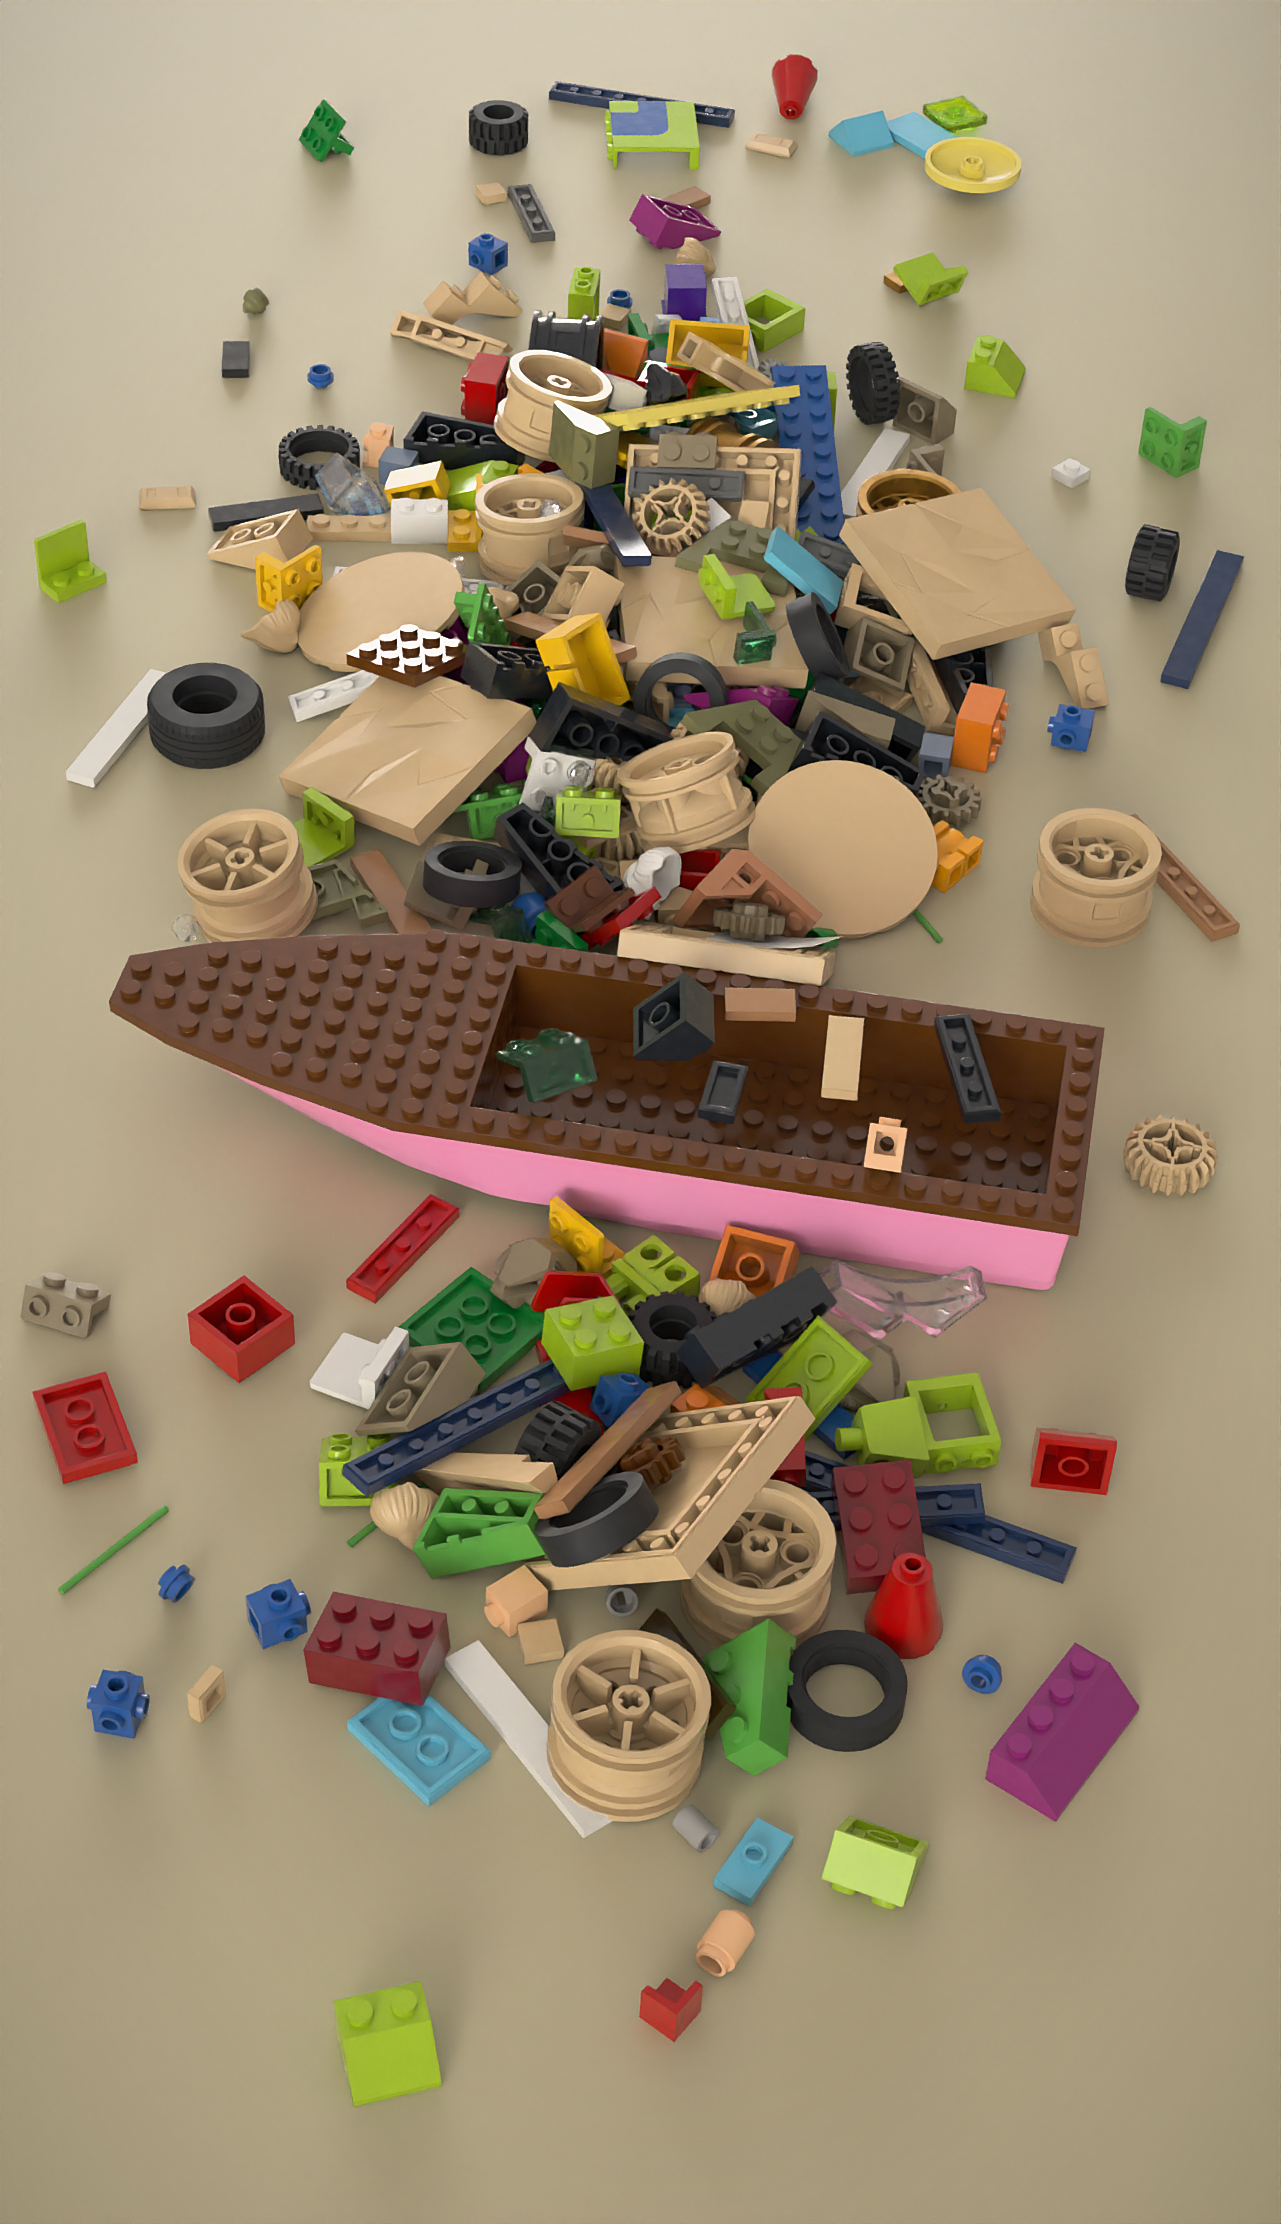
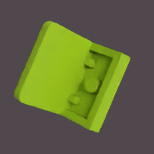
(731, 593)
(324, 828)

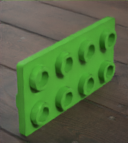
(482, 617)
(487, 805)

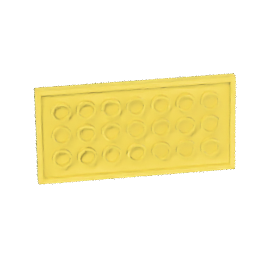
(699, 407)

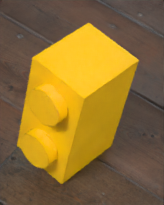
(418, 482)

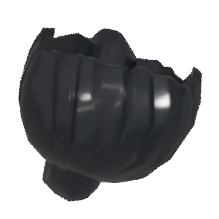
(663, 386)

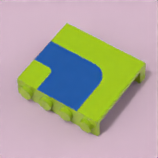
(652, 128)

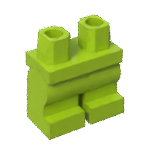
(644, 1274)

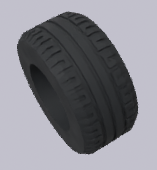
(206, 715)

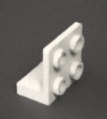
(548, 774)
(359, 1368)

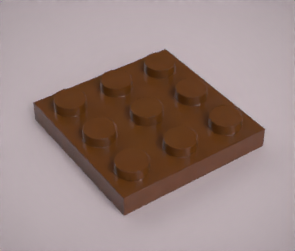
(409, 656)

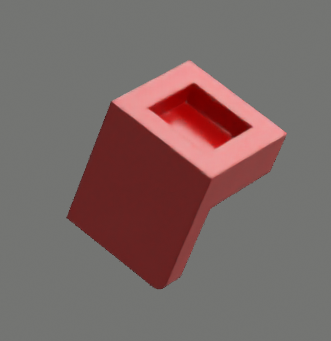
(671, 2007)

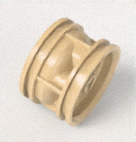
(687, 792)

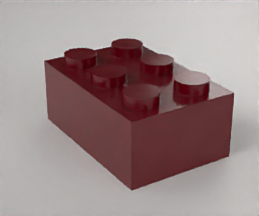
(875, 1520)
(377, 1648)

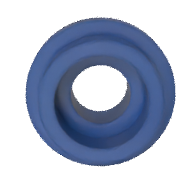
(620, 298)
(320, 375)
(175, 1583)
(982, 1674)

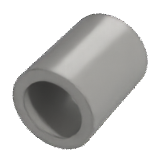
(695, 1828)

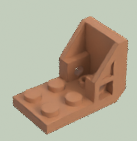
(747, 879)

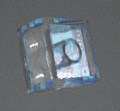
(350, 489)

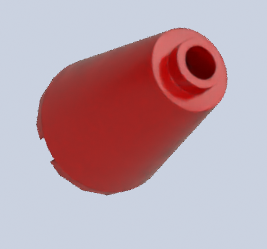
(793, 84)
(906, 1608)

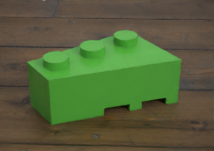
(478, 1531)
(756, 1678)

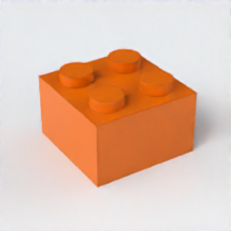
(979, 728)

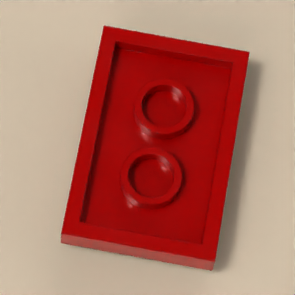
(639, 908)
(84, 1427)

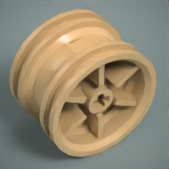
(247, 877)
(628, 1724)

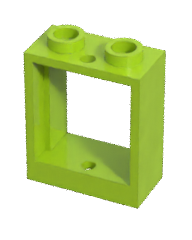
(584, 293)
(785, 316)
(952, 1394)

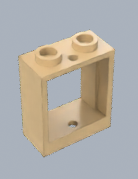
(850, 613)

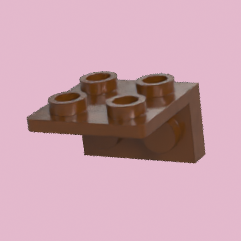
(587, 901)

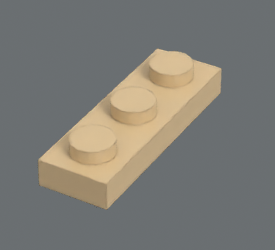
(350, 528)

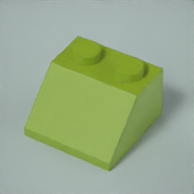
(993, 368)
(874, 1862)
(387, 2043)

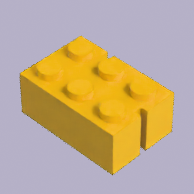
(728, 337)
(584, 658)

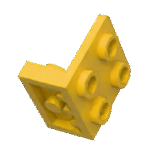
(462, 527)
(288, 580)
(581, 1239)

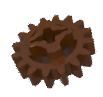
(651, 1460)

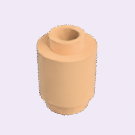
(724, 1942)

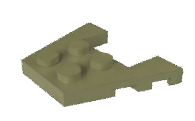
(739, 545)
(755, 733)
(340, 891)

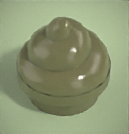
(255, 301)

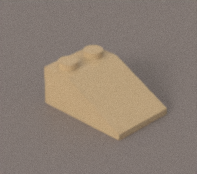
(277, 535)

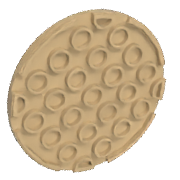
(375, 601)
(847, 844)

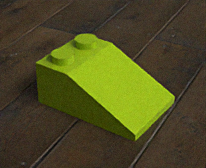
(463, 482)

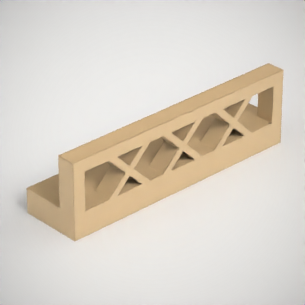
(930, 692)

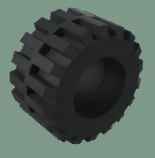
(498, 127)
(1152, 562)
(663, 1319)
(558, 1437)

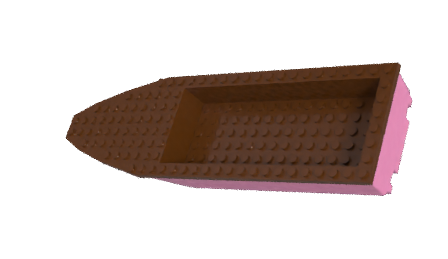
(403, 1044)

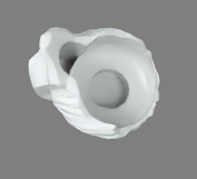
(655, 868)

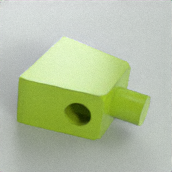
(887, 1434)

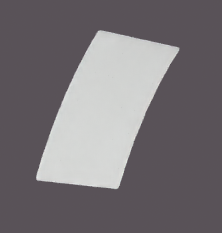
(773, 941)

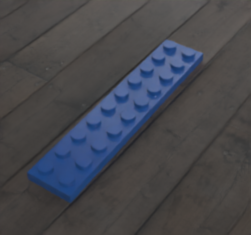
(809, 427)

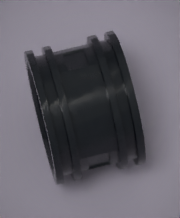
(569, 336)

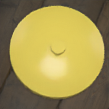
(972, 165)

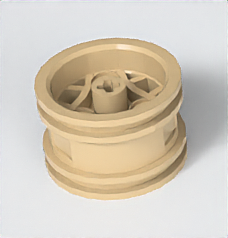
(534, 384)
(513, 527)
(1095, 877)
(765, 1567)

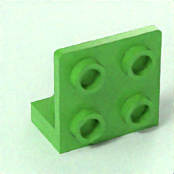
(1172, 445)

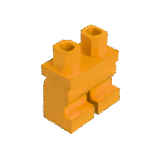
(955, 856)

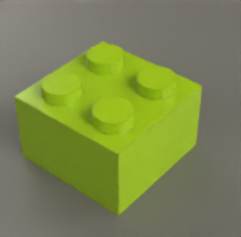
(591, 1341)

